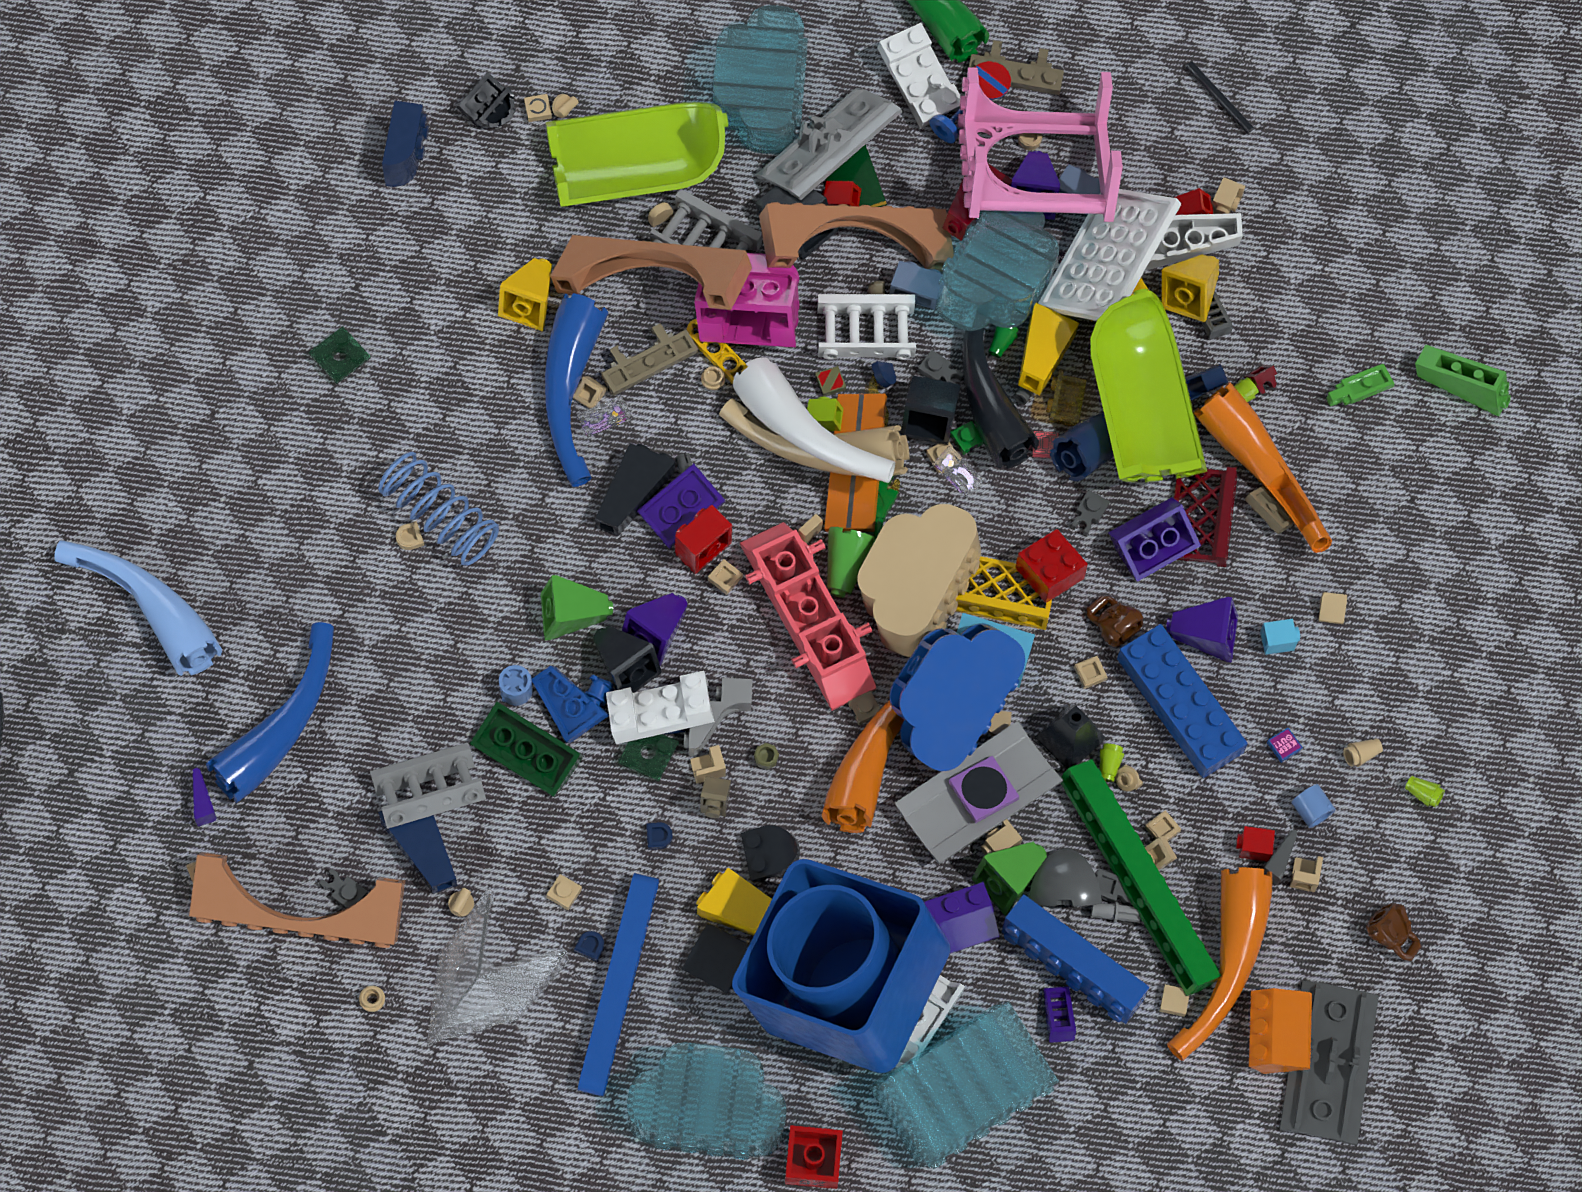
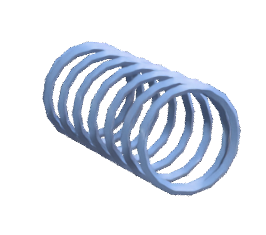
(387, 490)

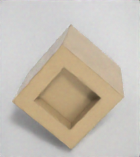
(708, 765)
(1306, 874)

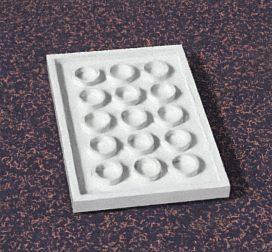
(1109, 256)

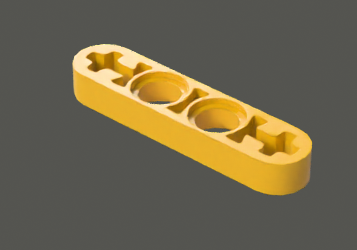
(720, 357)

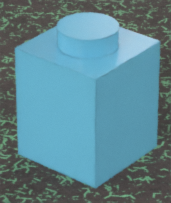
(1279, 636)

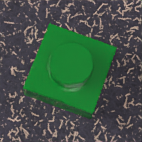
(966, 437)

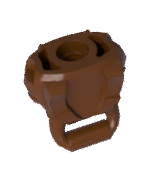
(1117, 622)
(1392, 928)

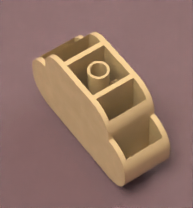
(918, 572)

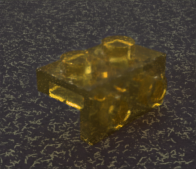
(1067, 399)

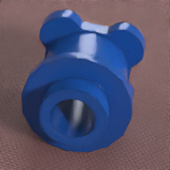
(598, 690)

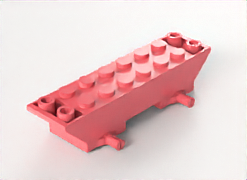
(809, 613)

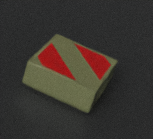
(830, 381)

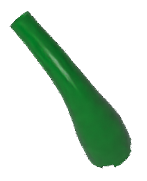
(952, 26)

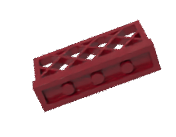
(1224, 513)

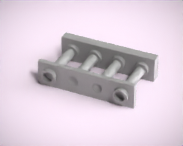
(707, 216)
(423, 769)

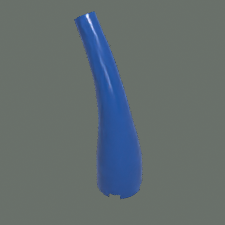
(569, 349)
(259, 751)

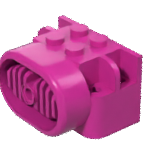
(762, 312)

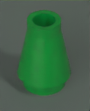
(1002, 340)

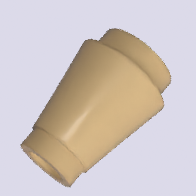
(1361, 752)

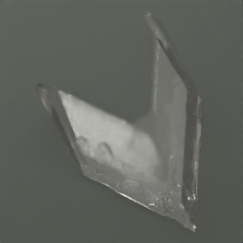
(477, 994)

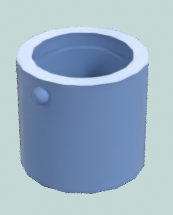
(515, 685)
(1313, 806)

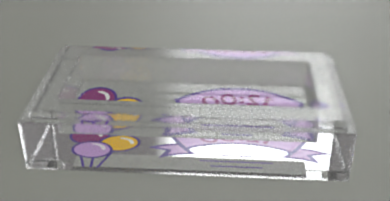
(604, 416)
(958, 472)

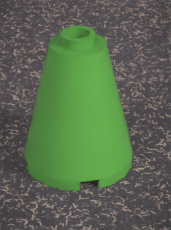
(845, 559)

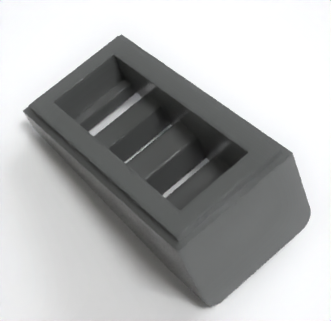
(1220, 329)
(1279, 860)

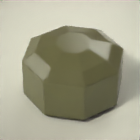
(766, 756)

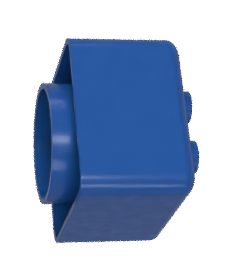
(847, 960)

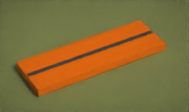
(851, 497)

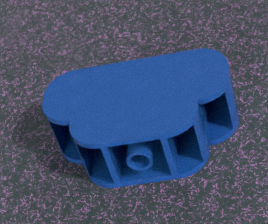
(954, 691)

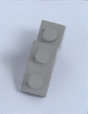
(734, 696)

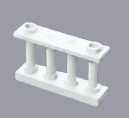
(866, 304)

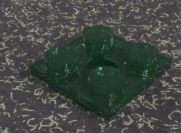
(339, 342)
(654, 767)

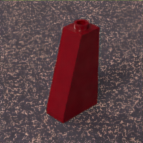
(957, 219)

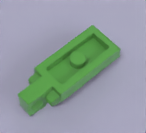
(1361, 386)

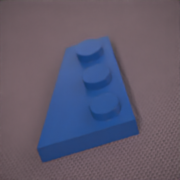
(567, 704)

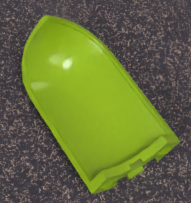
(635, 151)
(1145, 391)

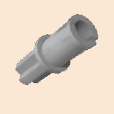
(1115, 912)

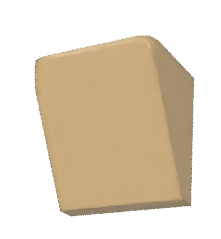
(589, 392)
(1332, 608)

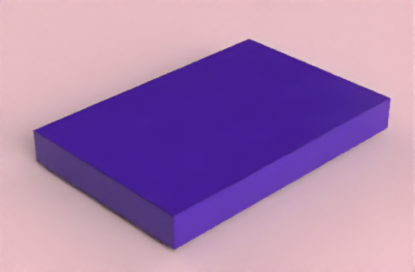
(679, 504)

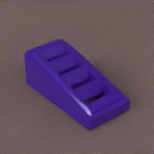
(203, 807)
(1059, 1030)

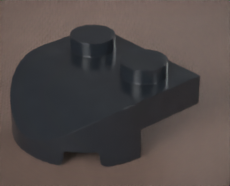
(488, 103)
(769, 851)

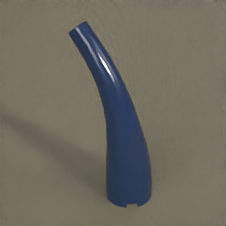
(1088, 443)

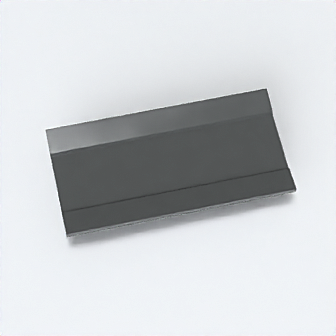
(1332, 1092)

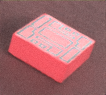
(1045, 444)

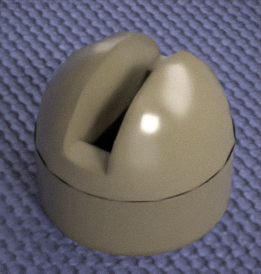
(876, 287)

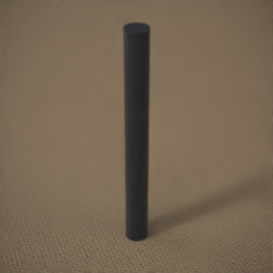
(1219, 97)

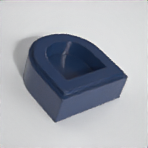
(884, 373)
(658, 835)
(590, 945)

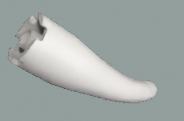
(777, 406)

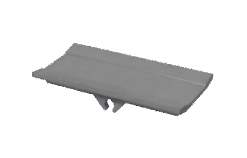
(829, 142)
(940, 816)

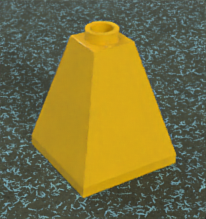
(1190, 286)
(526, 294)

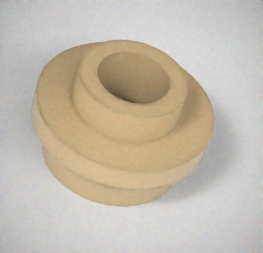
(372, 991)

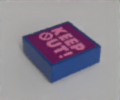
(1284, 745)

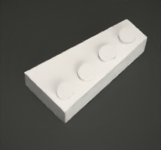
(1195, 236)

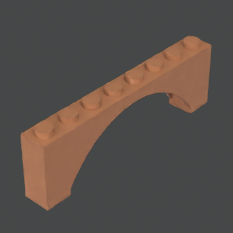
(916, 229)
(593, 258)
(222, 898)

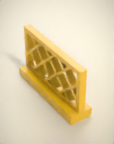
(1002, 609)

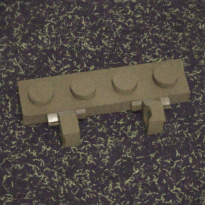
(1034, 76)
(665, 353)

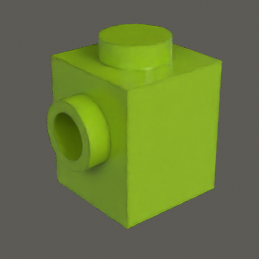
(826, 412)

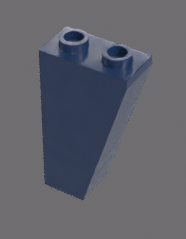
(425, 851)

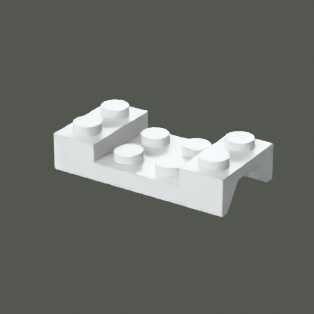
(919, 74)
(660, 708)
(935, 1011)

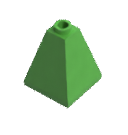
(571, 607)
(1009, 873)

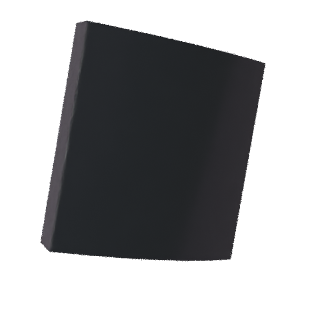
(716, 957)

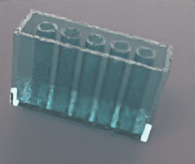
(964, 1085)

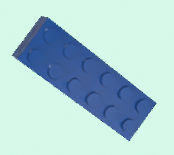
(1182, 701)
(1074, 959)

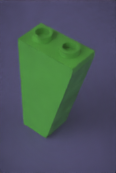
(1465, 378)

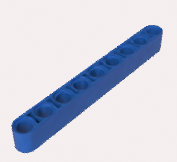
(618, 984)

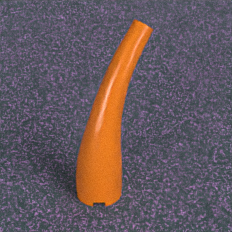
(1243, 435)
(858, 779)
(1243, 924)

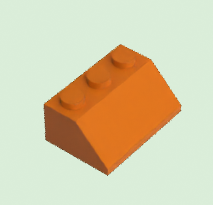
(1280, 1030)

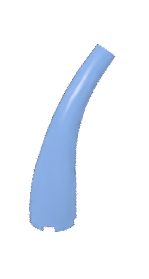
(177, 626)

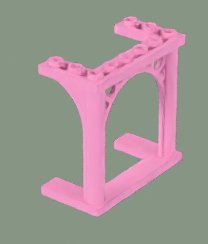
(989, 193)

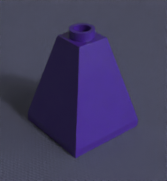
(1037, 176)
(657, 622)
(1207, 627)

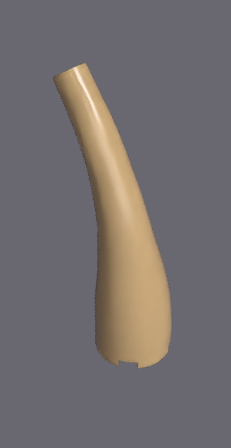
(878, 441)

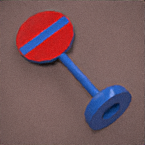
(994, 82)

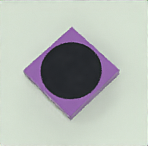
(984, 789)

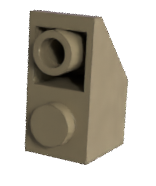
(715, 797)

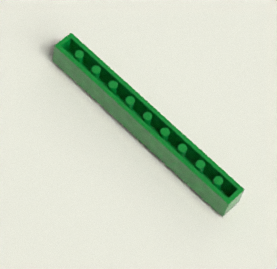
(1140, 877)

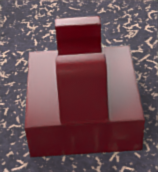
(1263, 374)

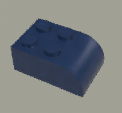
(404, 143)

